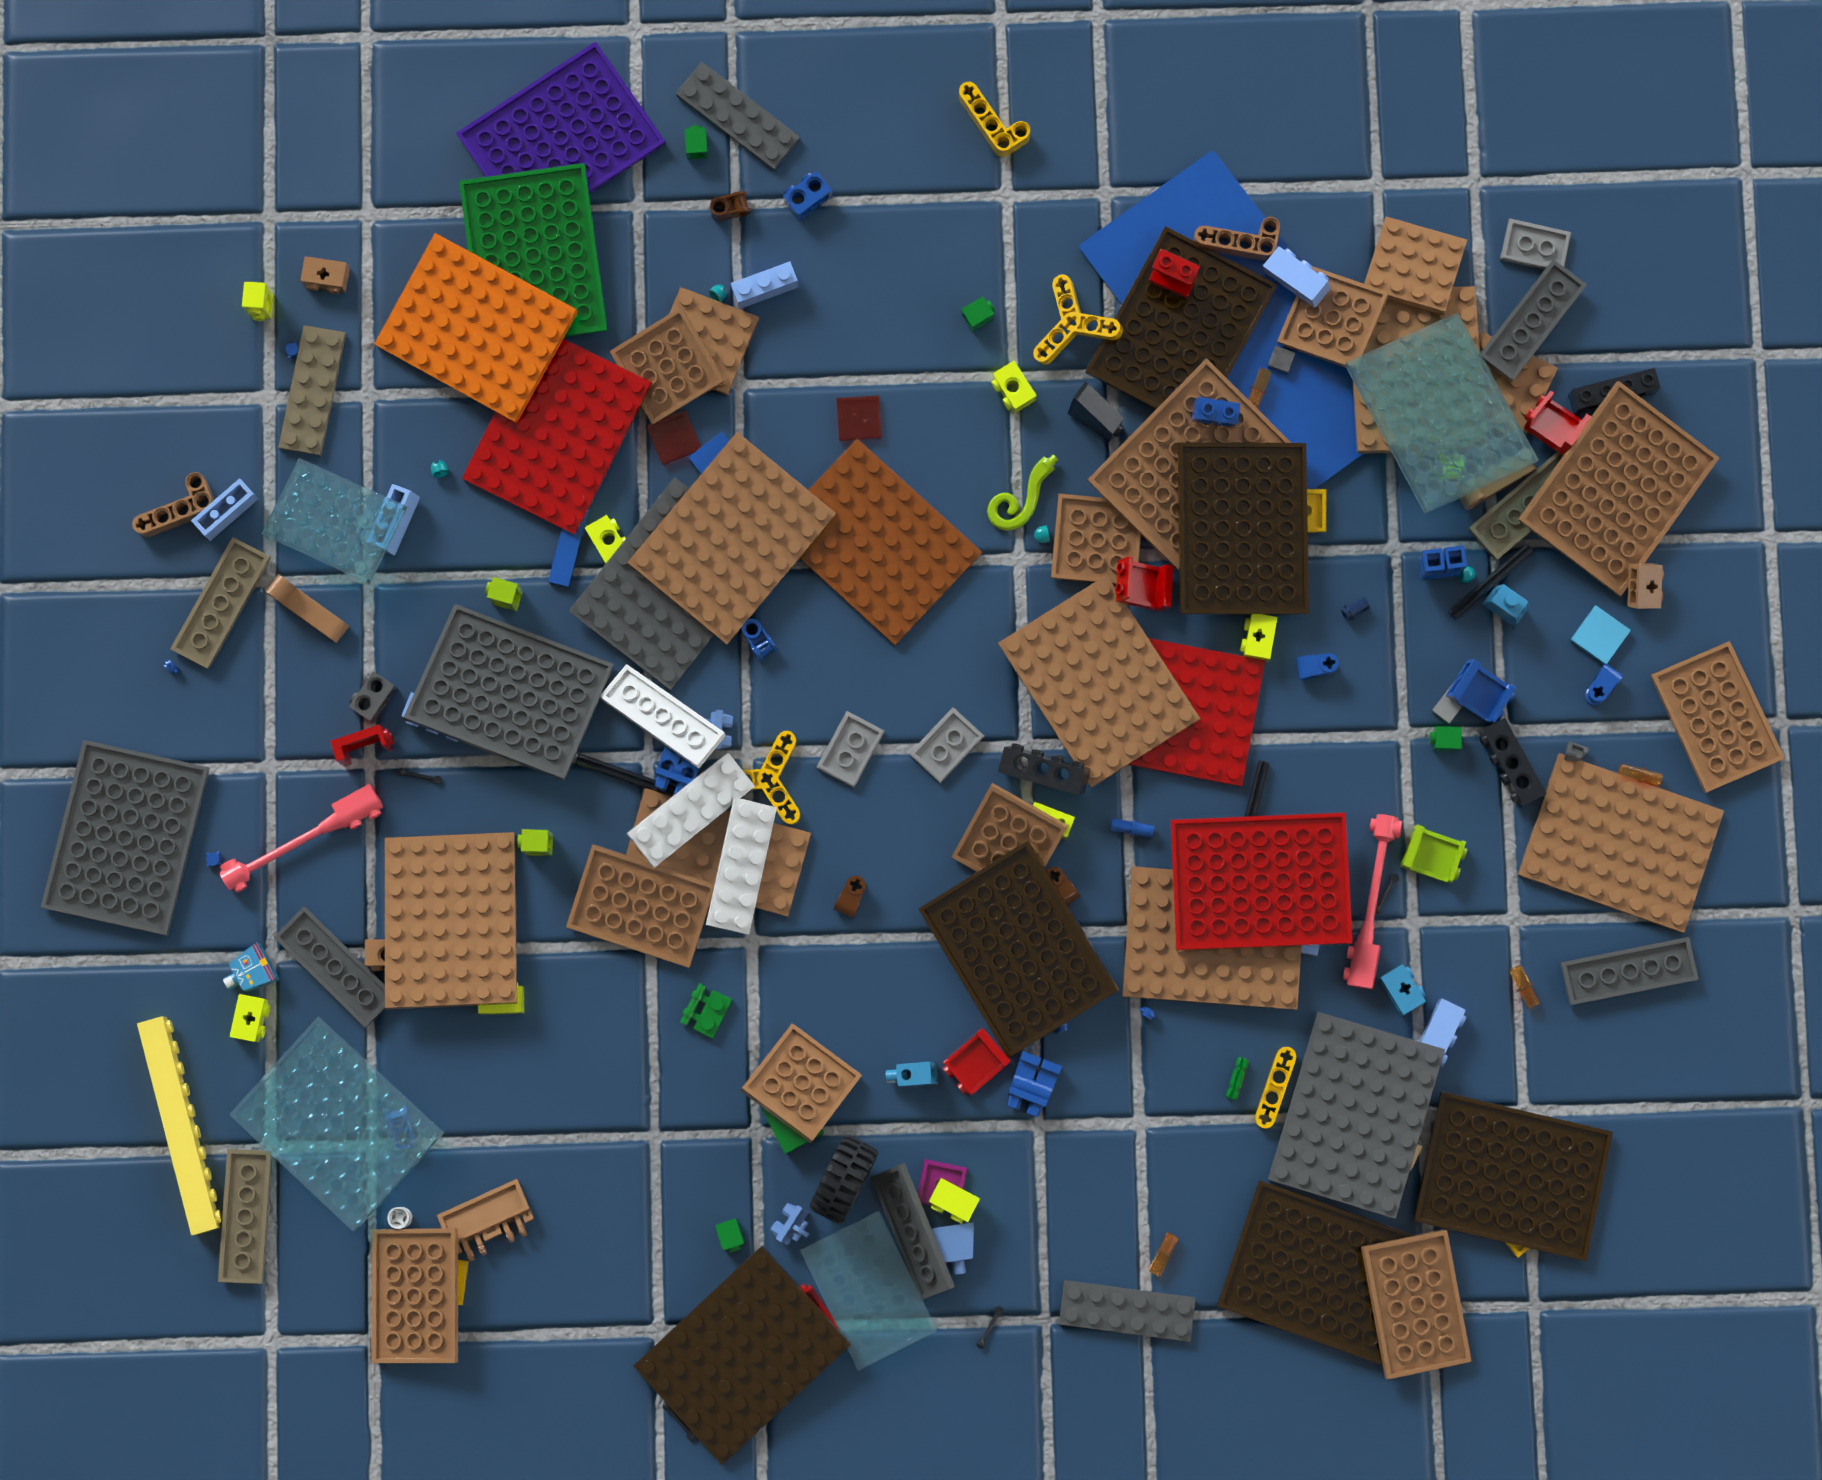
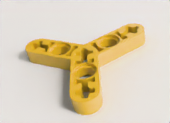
(1080, 328)
(770, 769)

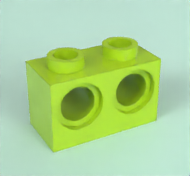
(504, 593)
(536, 842)

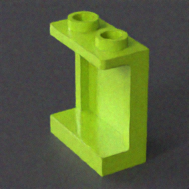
(1433, 855)

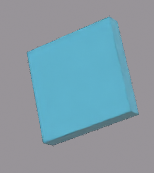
(1600, 635)

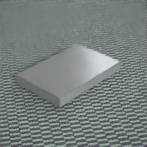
(1534, 244)
(946, 745)
(850, 749)

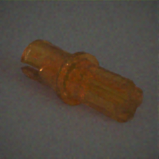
(1259, 387)
(1640, 774)
(1524, 986)
(1163, 1254)

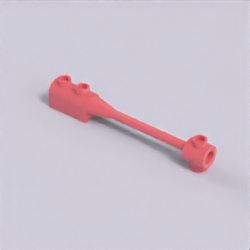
(348, 813)
(1364, 953)

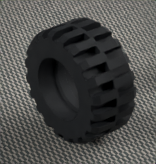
(843, 1179)

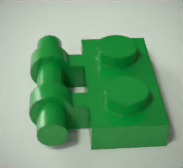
(712, 1013)

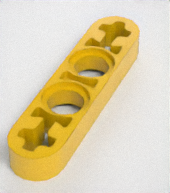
(1272, 1086)

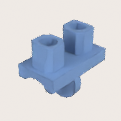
(722, 720)
(793, 1227)

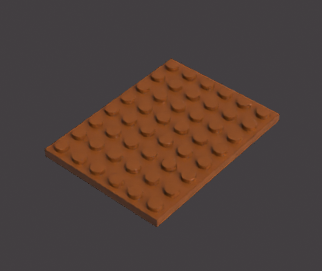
(885, 544)

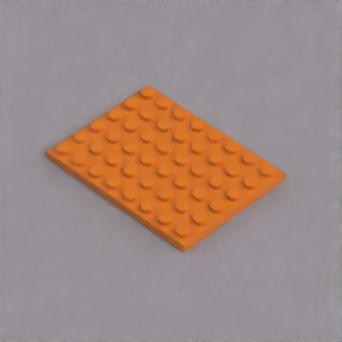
(476, 327)

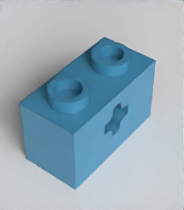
(1401, 1001)

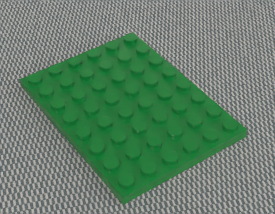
(542, 233)

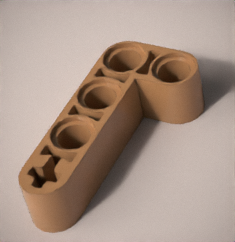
(1235, 238)
(1480, 495)
(173, 509)
(307, 608)

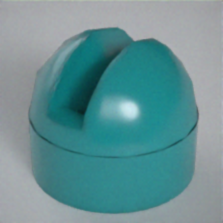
(717, 293)
(439, 470)
(1042, 535)
(1466, 575)

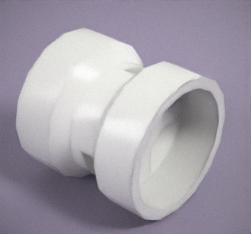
(399, 1217)

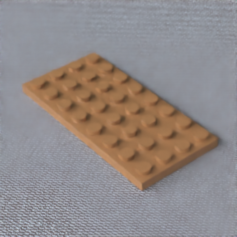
(702, 856)

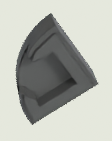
(1575, 752)

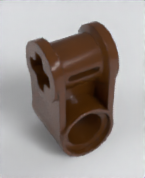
(731, 205)
(1065, 886)
(849, 900)

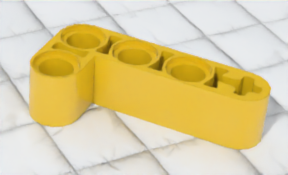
(990, 118)

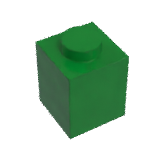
(696, 142)
(978, 313)
(1446, 738)
(730, 1235)

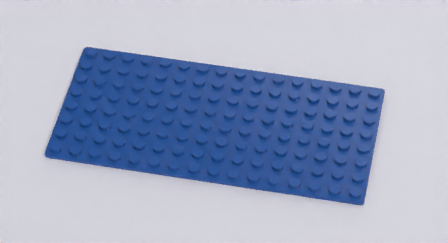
(1316, 396)

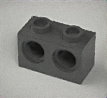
(377, 700)

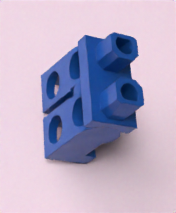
(1436, 565)
(674, 770)
(1029, 1089)

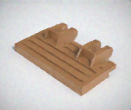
(486, 1215)

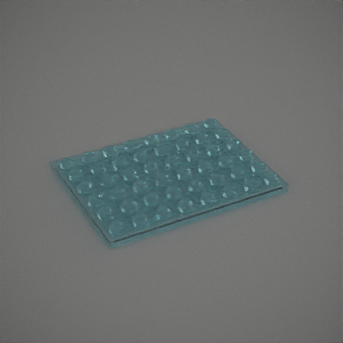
(1441, 412)
(336, 1124)

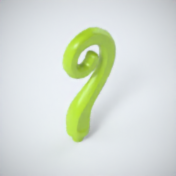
(1037, 475)

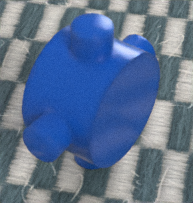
(292, 349)
(170, 666)
(213, 859)
(1147, 1013)

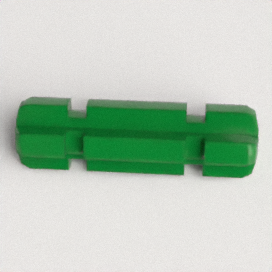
(1237, 1078)

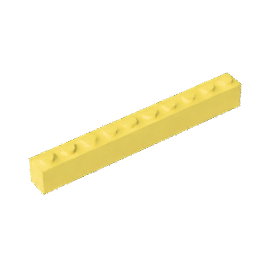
(179, 1125)

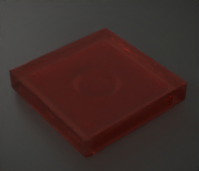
(859, 418)
(674, 437)

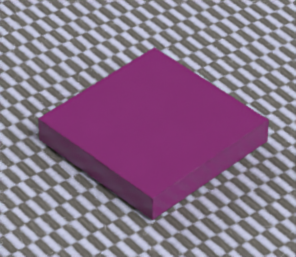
(933, 1172)

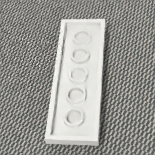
(662, 716)
(690, 810)
(741, 866)

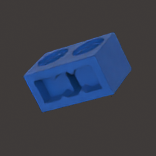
(811, 199)
(1215, 412)

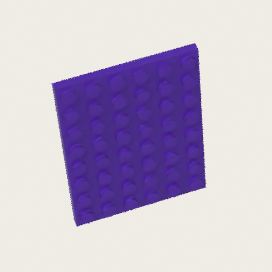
(566, 119)

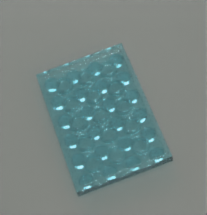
(334, 520)
(868, 1290)

